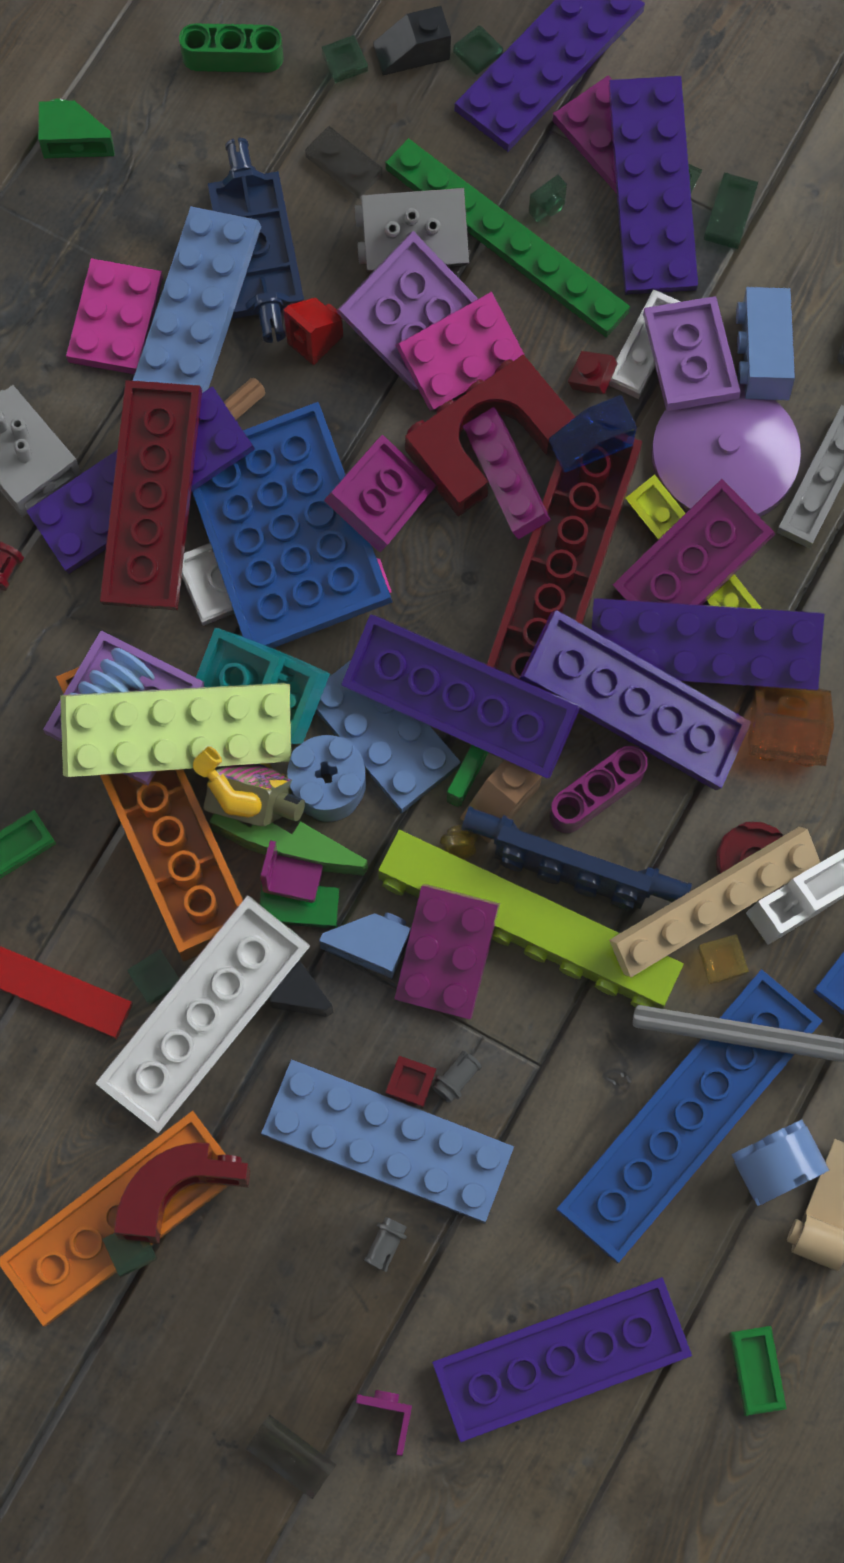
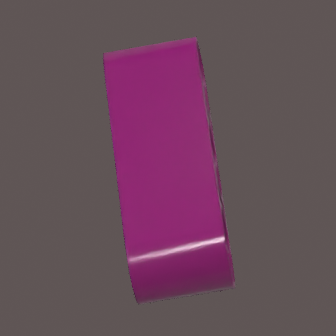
(610, 776)

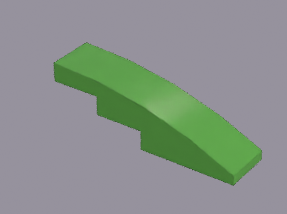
(303, 844)

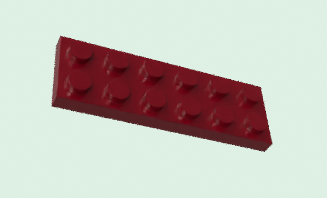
(151, 495)

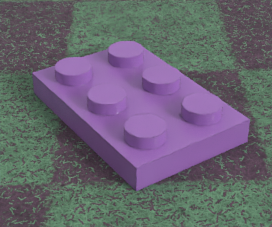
(691, 353)

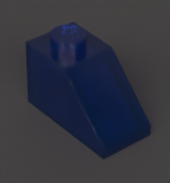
(594, 434)

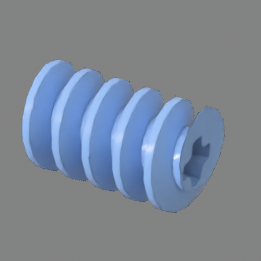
(117, 675)

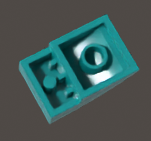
(240, 661)

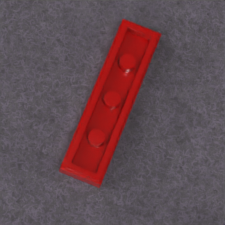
(62, 994)

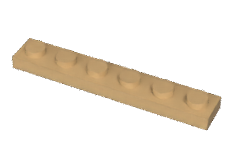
(714, 901)

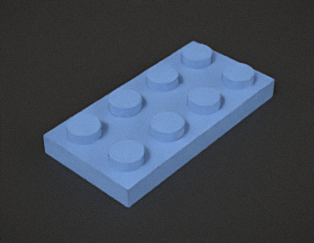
(396, 749)

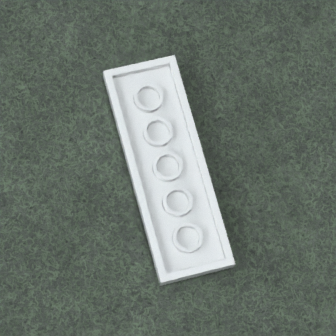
(202, 1014)

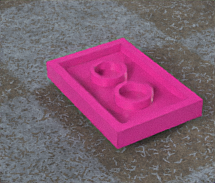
(114, 316)
(459, 350)

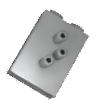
(432, 214)
(30, 454)

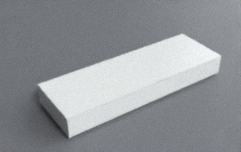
(636, 356)

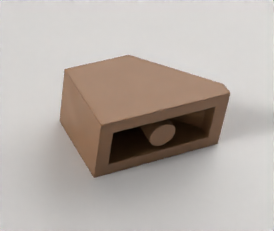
(505, 791)

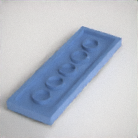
(198, 299)
(387, 1141)

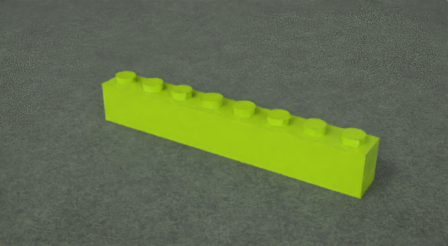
(529, 921)

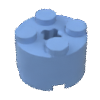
(327, 756)
(780, 1162)

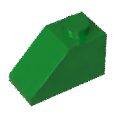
(71, 131)

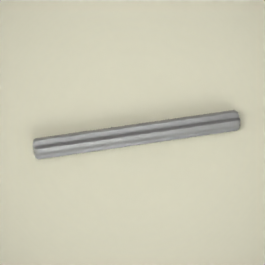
(739, 1033)

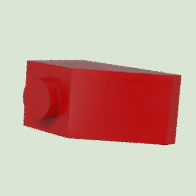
(312, 328)

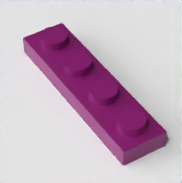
(506, 473)

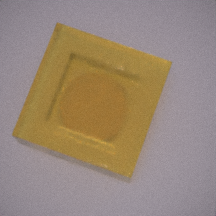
(723, 959)

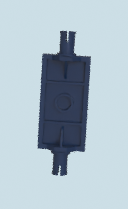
(273, 272)
(560, 863)

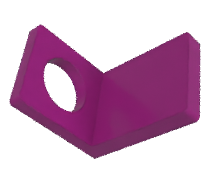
(290, 876)
(389, 1401)

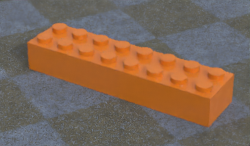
(174, 852)

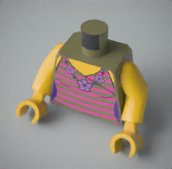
(247, 791)

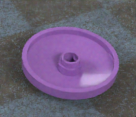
(738, 440)

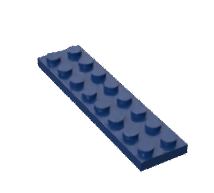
(682, 1123)

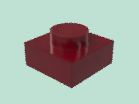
(592, 372)
(410, 1081)

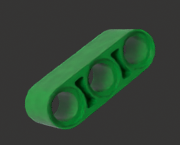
(216, 39)

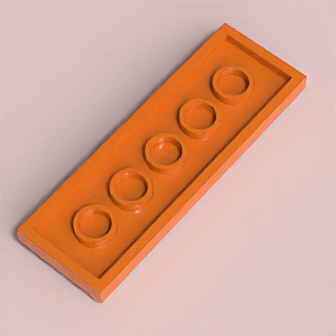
(67, 1253)

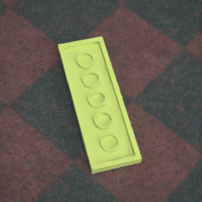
(173, 727)

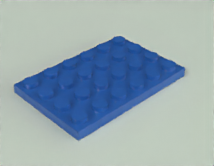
(277, 541)

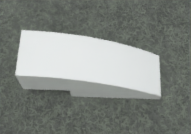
(799, 899)

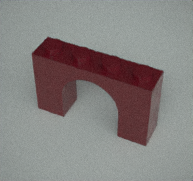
(515, 392)

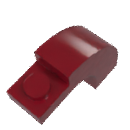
(164, 1176)

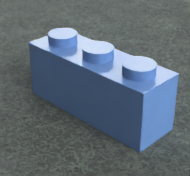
(766, 343)

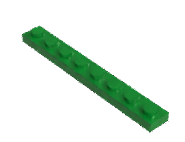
(514, 241)

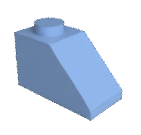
(370, 942)

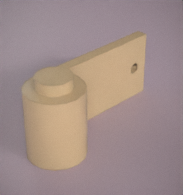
(822, 1226)

